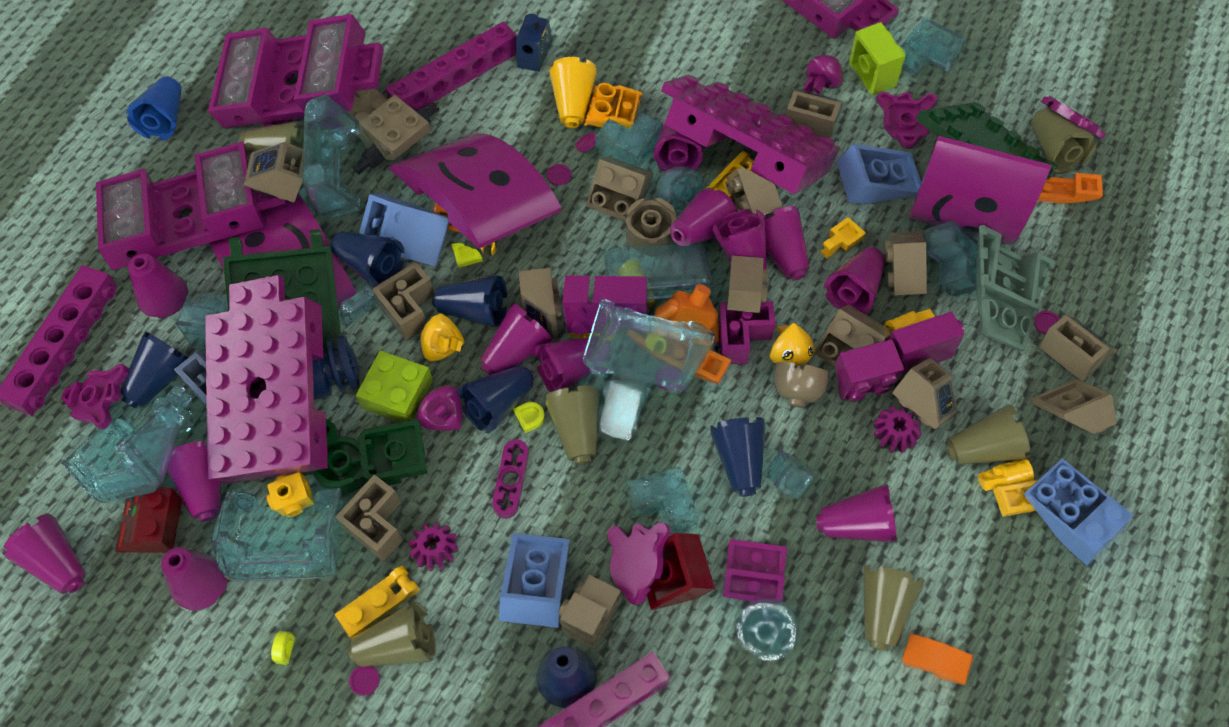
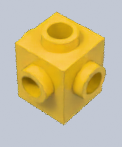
(290, 494)

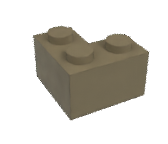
(908, 261)
(746, 284)
(401, 297)
(366, 518)
(589, 611)

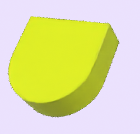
(529, 415)
(282, 647)

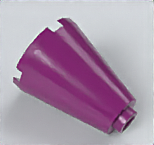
(676, 150)
(699, 216)
(742, 234)
(786, 242)
(856, 281)
(156, 287)
(513, 341)
(562, 363)
(190, 476)
(860, 517)
(46, 554)
(193, 578)

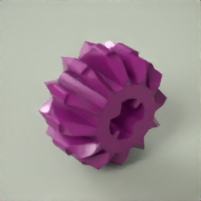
(888, 434)
(422, 548)

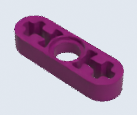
(499, 496)

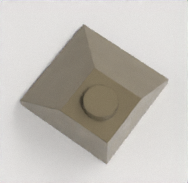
(1080, 405)

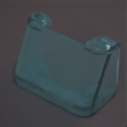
(325, 134)
(666, 267)
(646, 347)
(125, 462)
(265, 545)

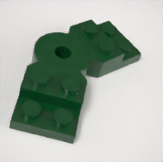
(382, 451)

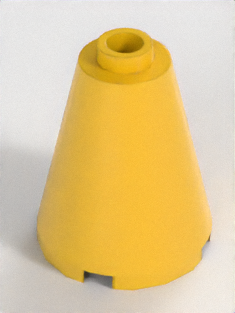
(572, 88)

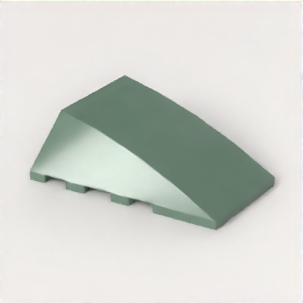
(1008, 289)

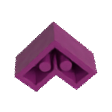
(740, 327)

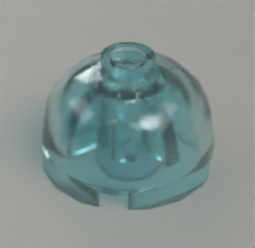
(679, 186)
(767, 628)

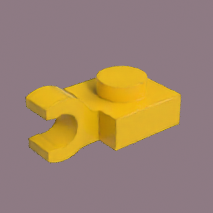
(843, 235)

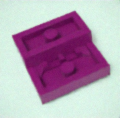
(754, 570)

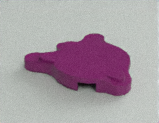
(901, 115)
(1073, 116)
(95, 395)
(637, 559)

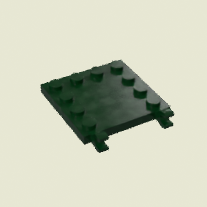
(975, 126)
(305, 274)

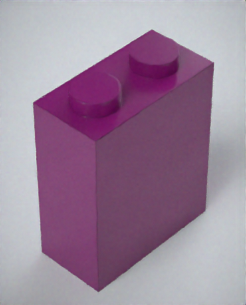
(926, 339)

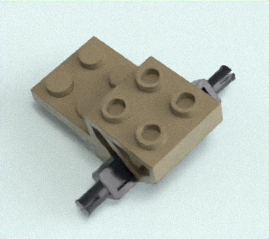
(387, 126)

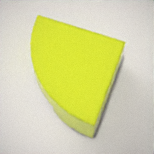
(466, 255)

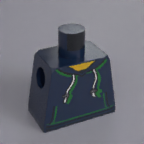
(534, 35)

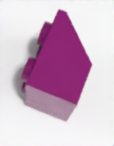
(867, 370)

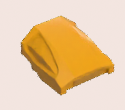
(613, 103)

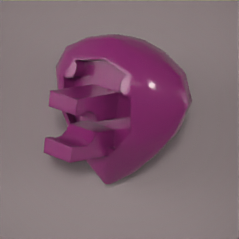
(822, 73)
(441, 410)

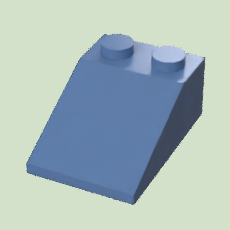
(877, 174)
(534, 580)

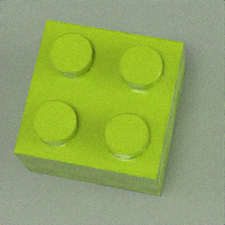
(876, 58)
(394, 387)

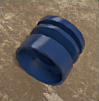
(335, 367)

